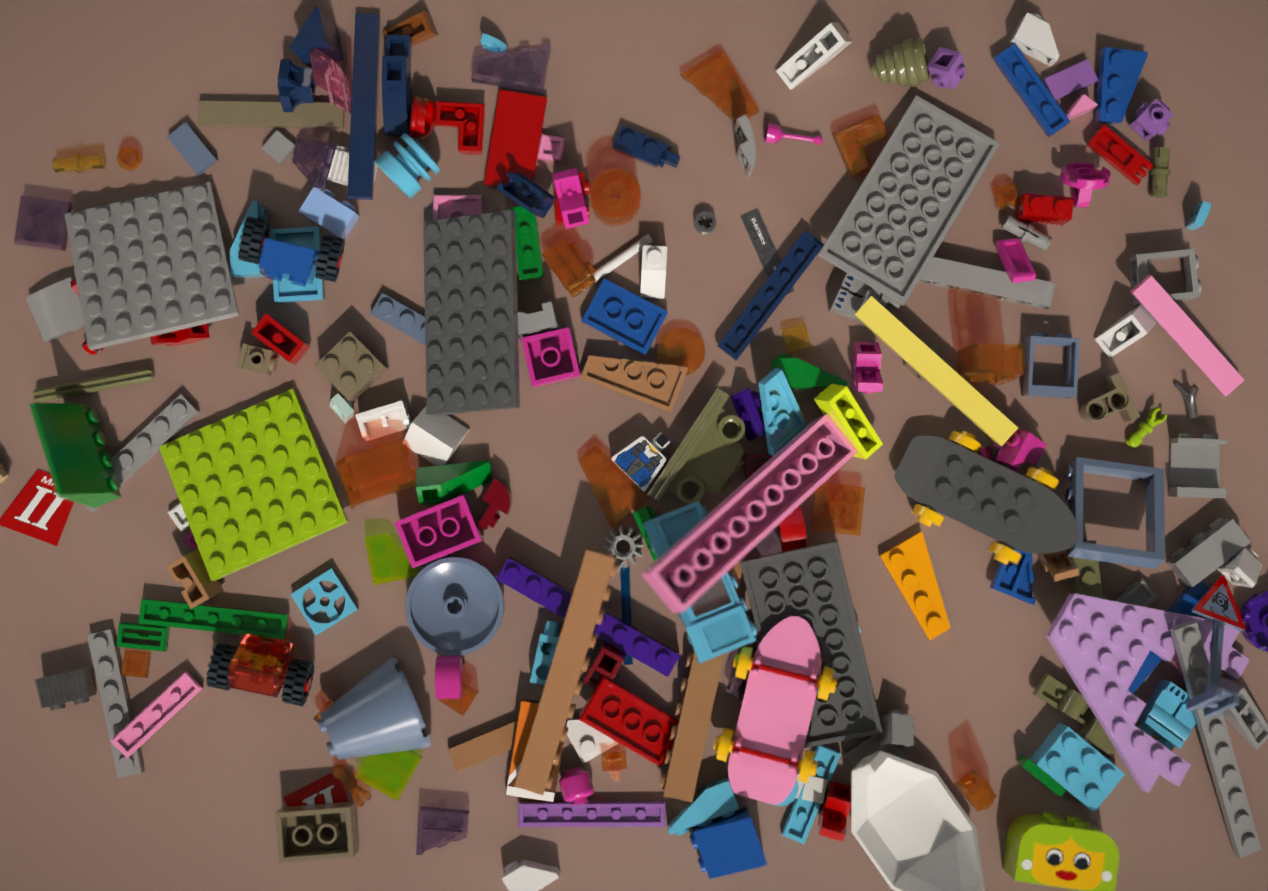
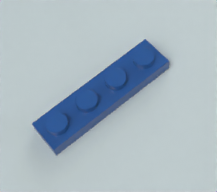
(1031, 90)

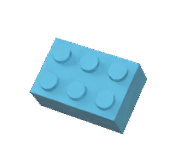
(1077, 766)

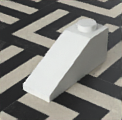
(814, 54)

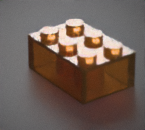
(991, 362)

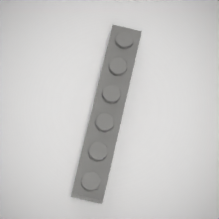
(153, 436)
(113, 697)

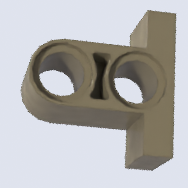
(1103, 402)

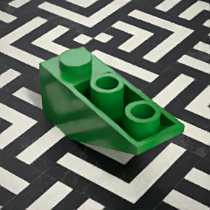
(449, 481)

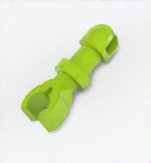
(1135, 439)

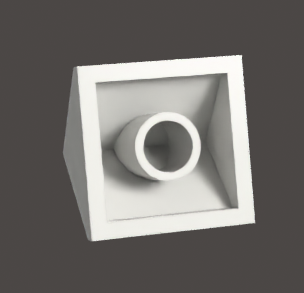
(435, 437)

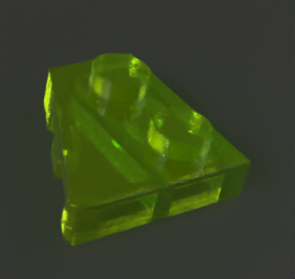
(387, 560)

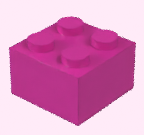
(551, 357)

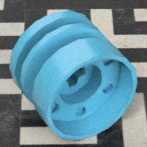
(407, 165)

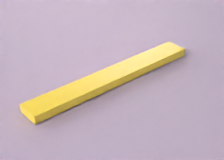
(936, 371)

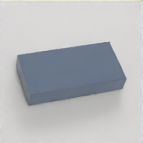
(192, 148)

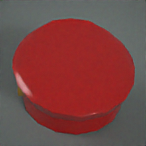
(422, 118)

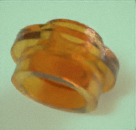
(124, 153)

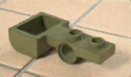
(1076, 707)

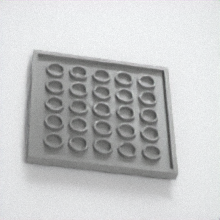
(150, 265)

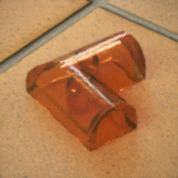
(852, 140)

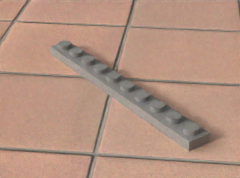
(1216, 743)

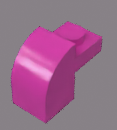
(570, 198)
(867, 367)
(449, 677)

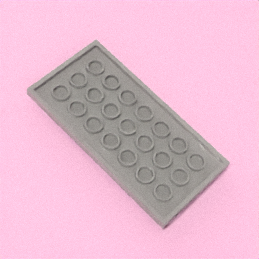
(909, 200)

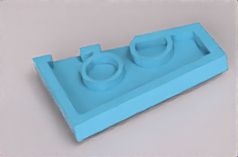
(780, 411)

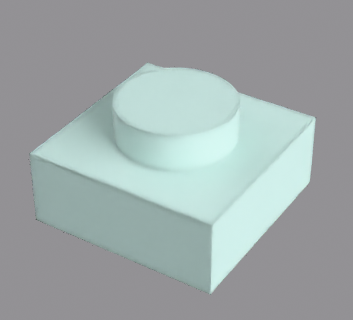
(342, 408)

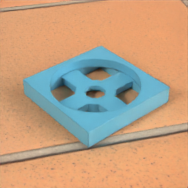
(350, 605)

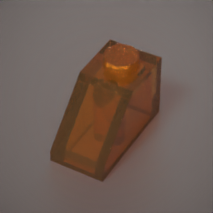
(976, 791)

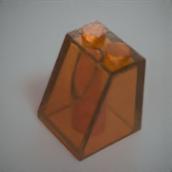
(376, 473)

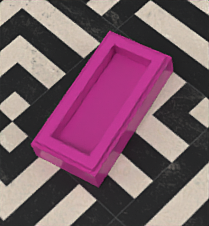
(1015, 260)

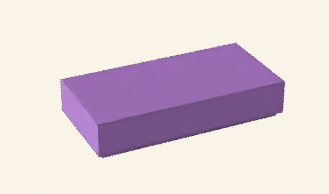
(1070, 80)

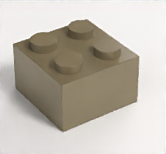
(351, 367)

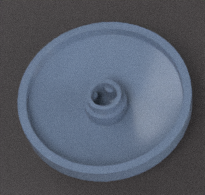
(454, 606)

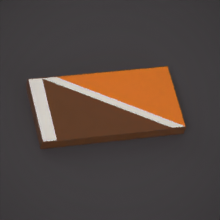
(525, 722)

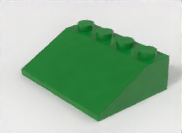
(76, 453)

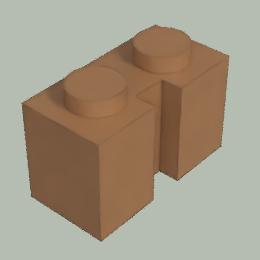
(195, 578)

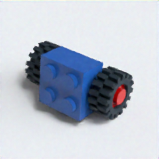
(289, 260)

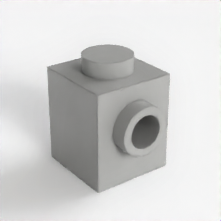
(897, 730)

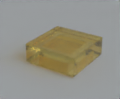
(796, 338)

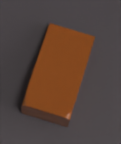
(418, 26)

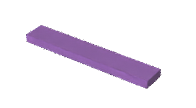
(592, 814)

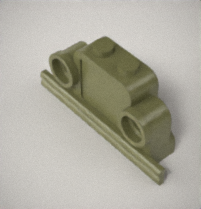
(704, 455)

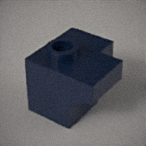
(295, 85)

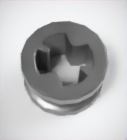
(708, 216)

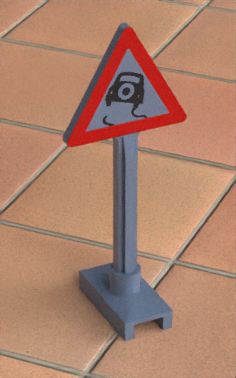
(1222, 609)

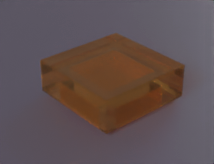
(136, 664)

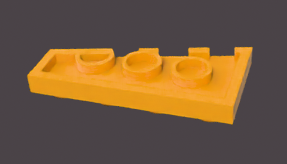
(915, 578)

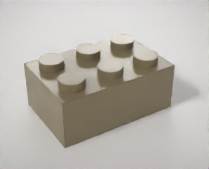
(317, 832)

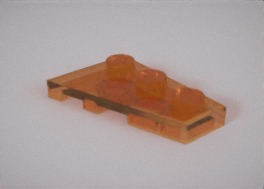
(722, 86)

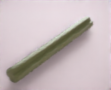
(93, 384)

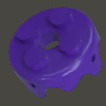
(1254, 615)

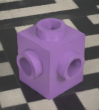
(947, 68)
(1151, 119)

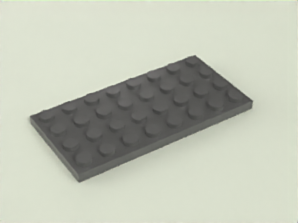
(471, 314)
(815, 587)

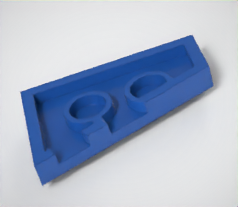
(1116, 82)

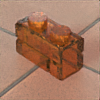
(569, 267)

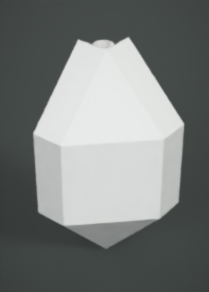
(913, 827)

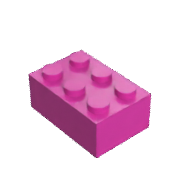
(439, 531)

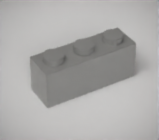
(1208, 551)

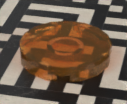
(682, 348)

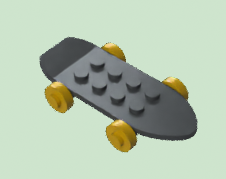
(985, 496)

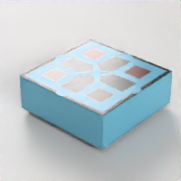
(1198, 215)

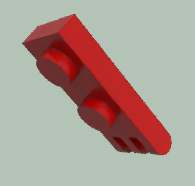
(1119, 154)

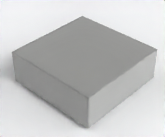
(278, 147)

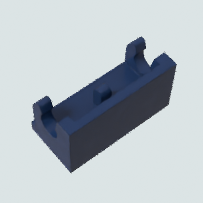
(527, 194)

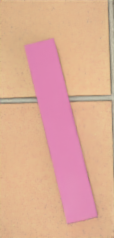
(1187, 335)

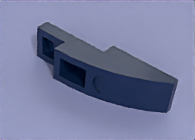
(396, 85)

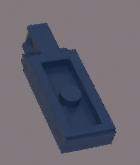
(644, 148)

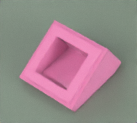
(1080, 106)

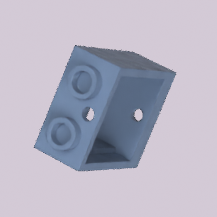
(1071, 367)

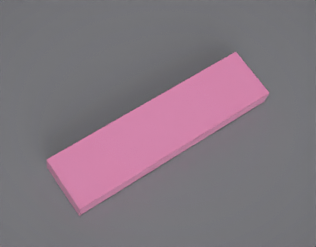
(156, 714)

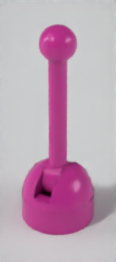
(774, 133)

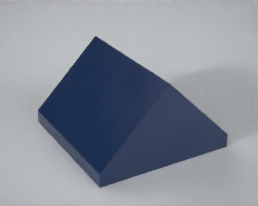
(320, 34)

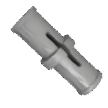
(1026, 232)

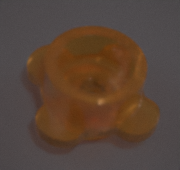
(1010, 190)

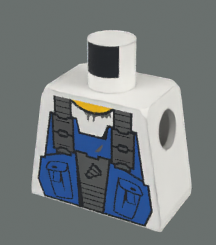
(642, 459)

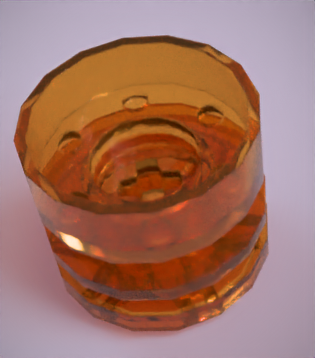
(614, 211)

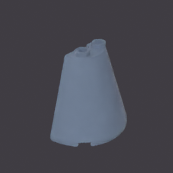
(375, 716)

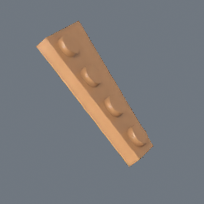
(642, 380)

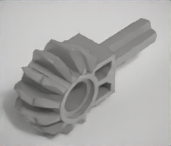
(622, 558)

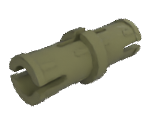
(1160, 172)

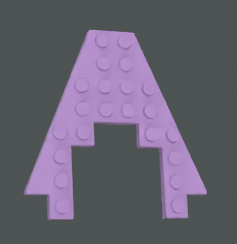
(1103, 651)

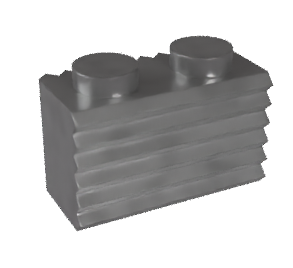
(64, 687)

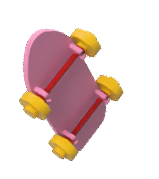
(775, 712)

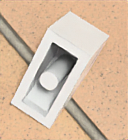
(1036, 39)
(653, 272)
(1126, 331)
(1242, 568)
(529, 875)

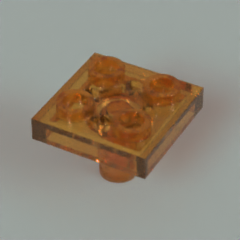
(851, 497)

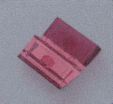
(332, 79)

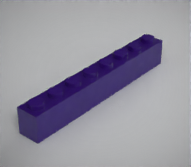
(612, 629)

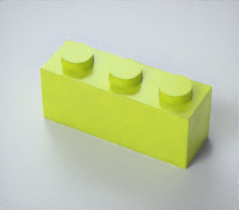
(850, 419)

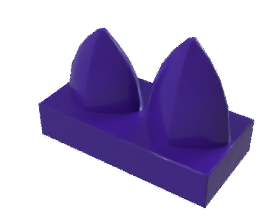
(746, 406)

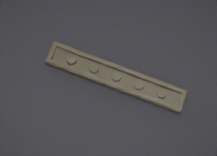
(269, 115)

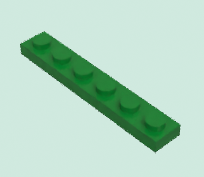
(213, 618)

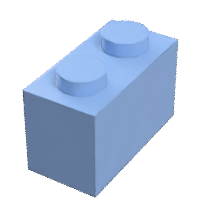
(328, 213)

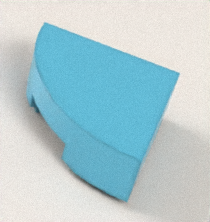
(492, 44)

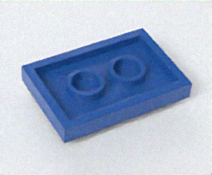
(624, 316)

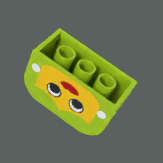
(1060, 853)

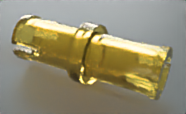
(79, 163)

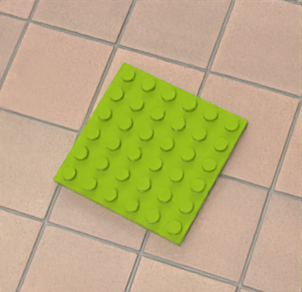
(253, 484)

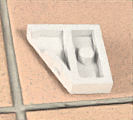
(587, 740)

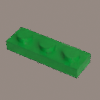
(527, 245)

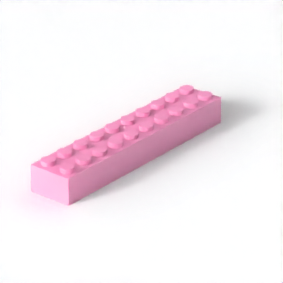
(749, 514)

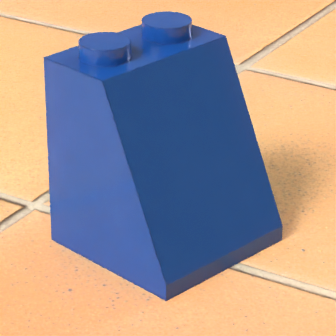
(728, 845)

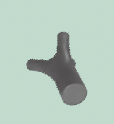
(1190, 400)

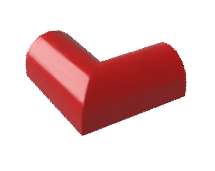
(469, 120)

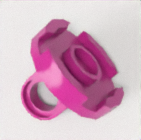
(1084, 180)

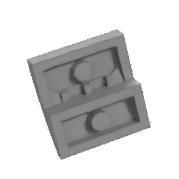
(747, 150)
(56, 309)

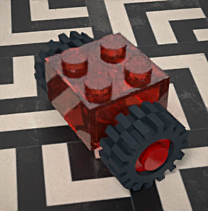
(261, 668)

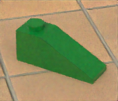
(804, 375)

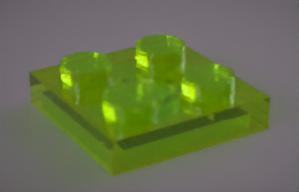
(389, 772)

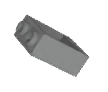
(1139, 271)

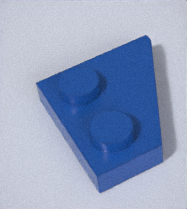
(1015, 578)

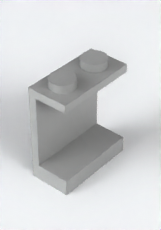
(1195, 466)

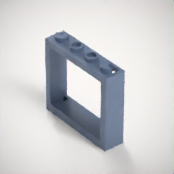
(1155, 516)

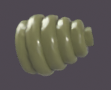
(903, 64)

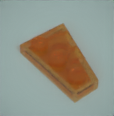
(611, 486)

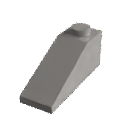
(1245, 716)

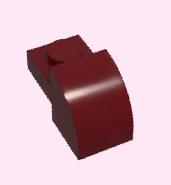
(500, 500)

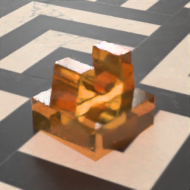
(614, 763)

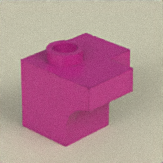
(1020, 449)

